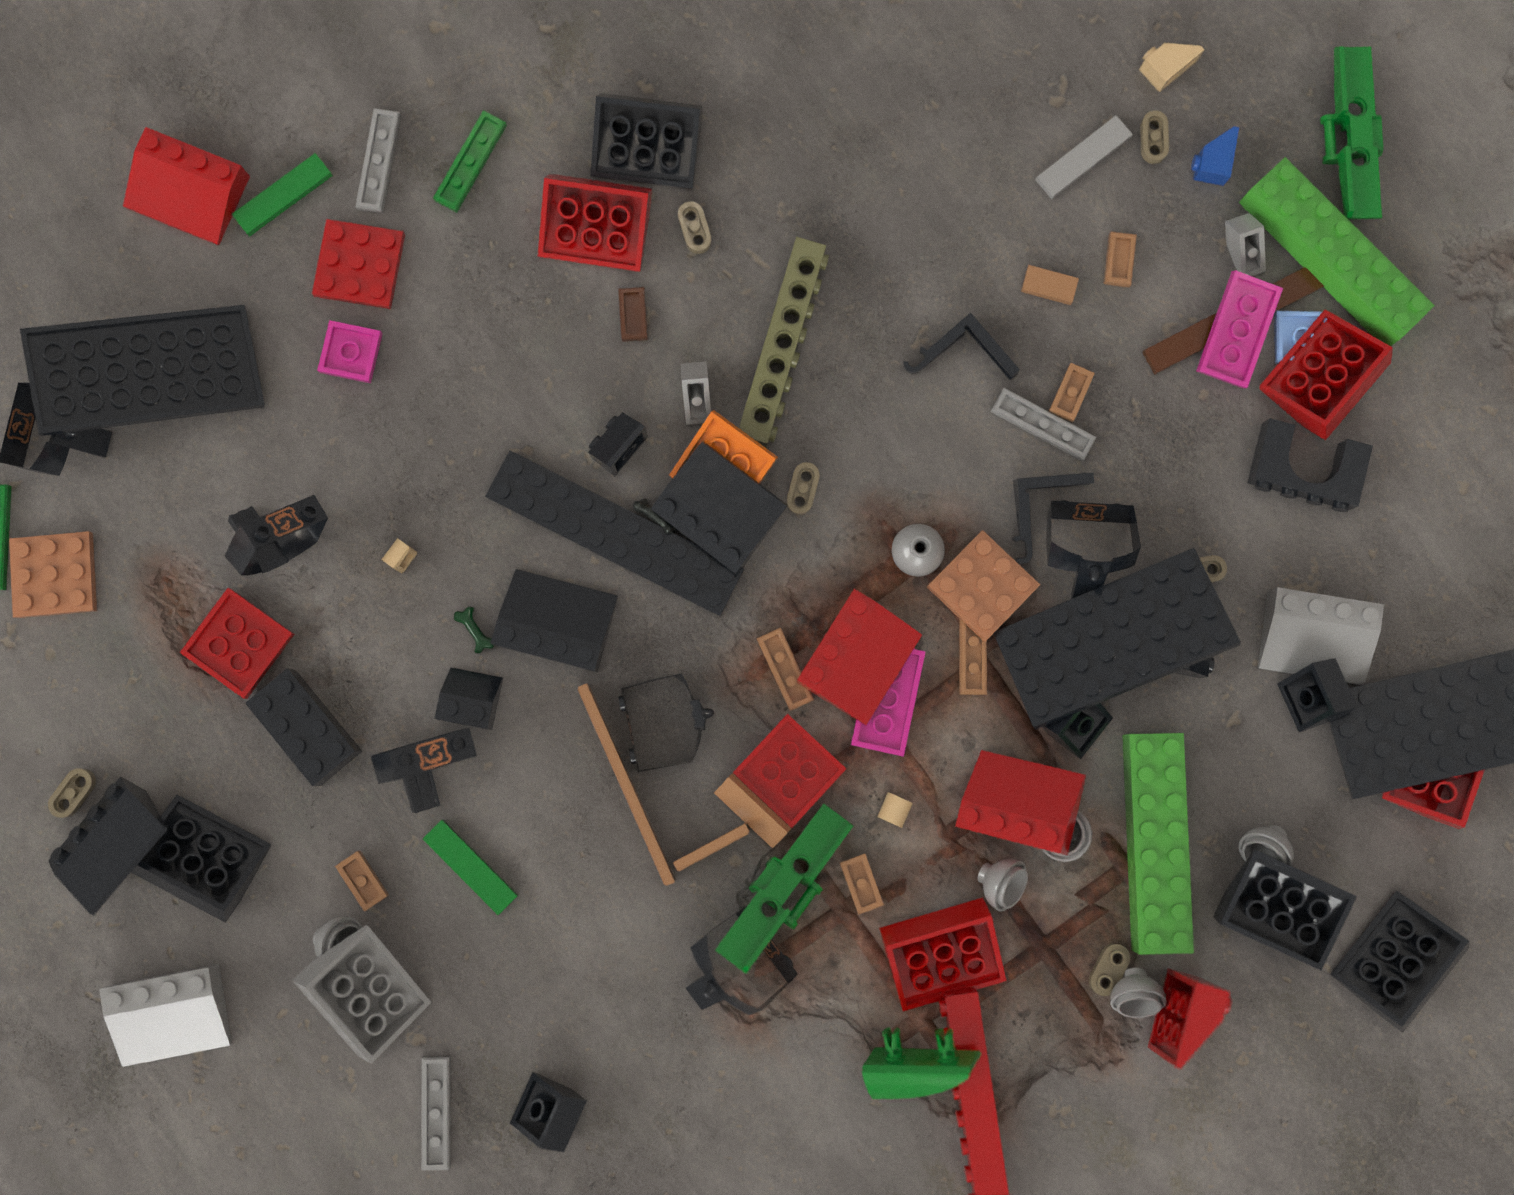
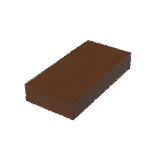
(633, 314)

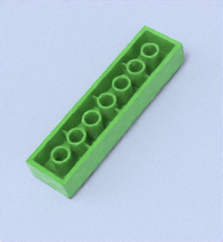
(1336, 253)
(1157, 843)

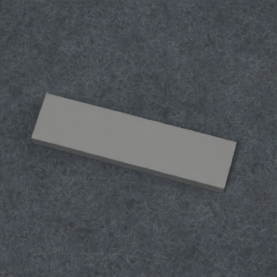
(1083, 157)
(378, 160)
(1043, 424)
(436, 1113)

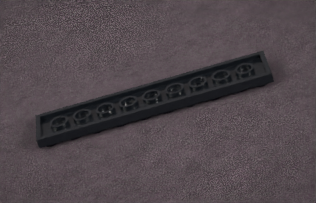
(613, 532)

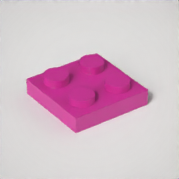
(350, 351)

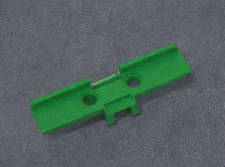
(1364, 133)
(776, 883)

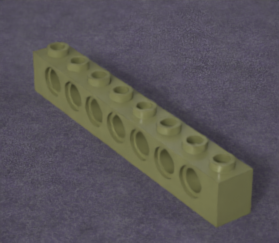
(803, 254)

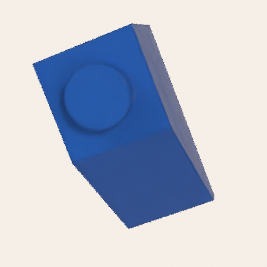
(1216, 159)

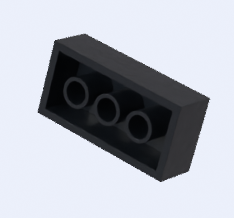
(303, 727)

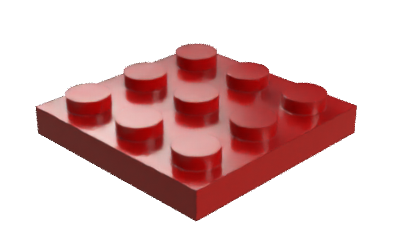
(358, 264)
(237, 643)
(789, 770)

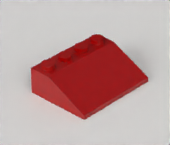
(184, 186)
(594, 222)
(1327, 373)
(859, 657)
(1442, 800)
(1022, 802)
(943, 953)
(1188, 1018)

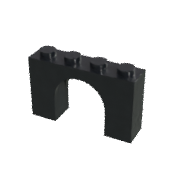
(1273, 470)

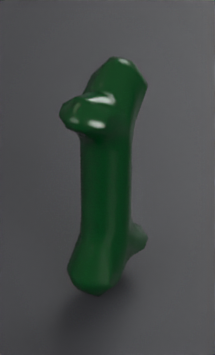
(466, 618)

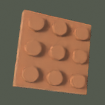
(52, 574)
(983, 586)

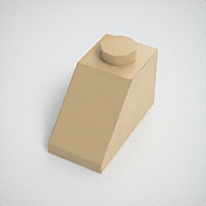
(1168, 62)

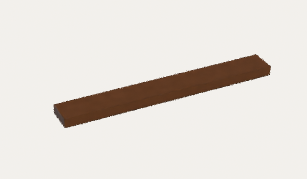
(1195, 337)

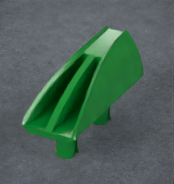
(914, 1072)

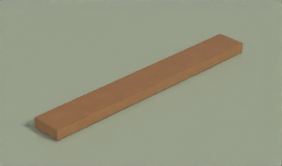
(626, 784)

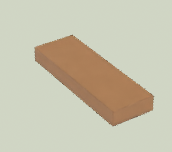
(972, 662)
(784, 668)
(752, 810)
(711, 847)

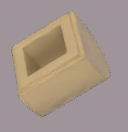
(399, 556)
(894, 809)

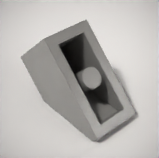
(1246, 244)
(695, 392)

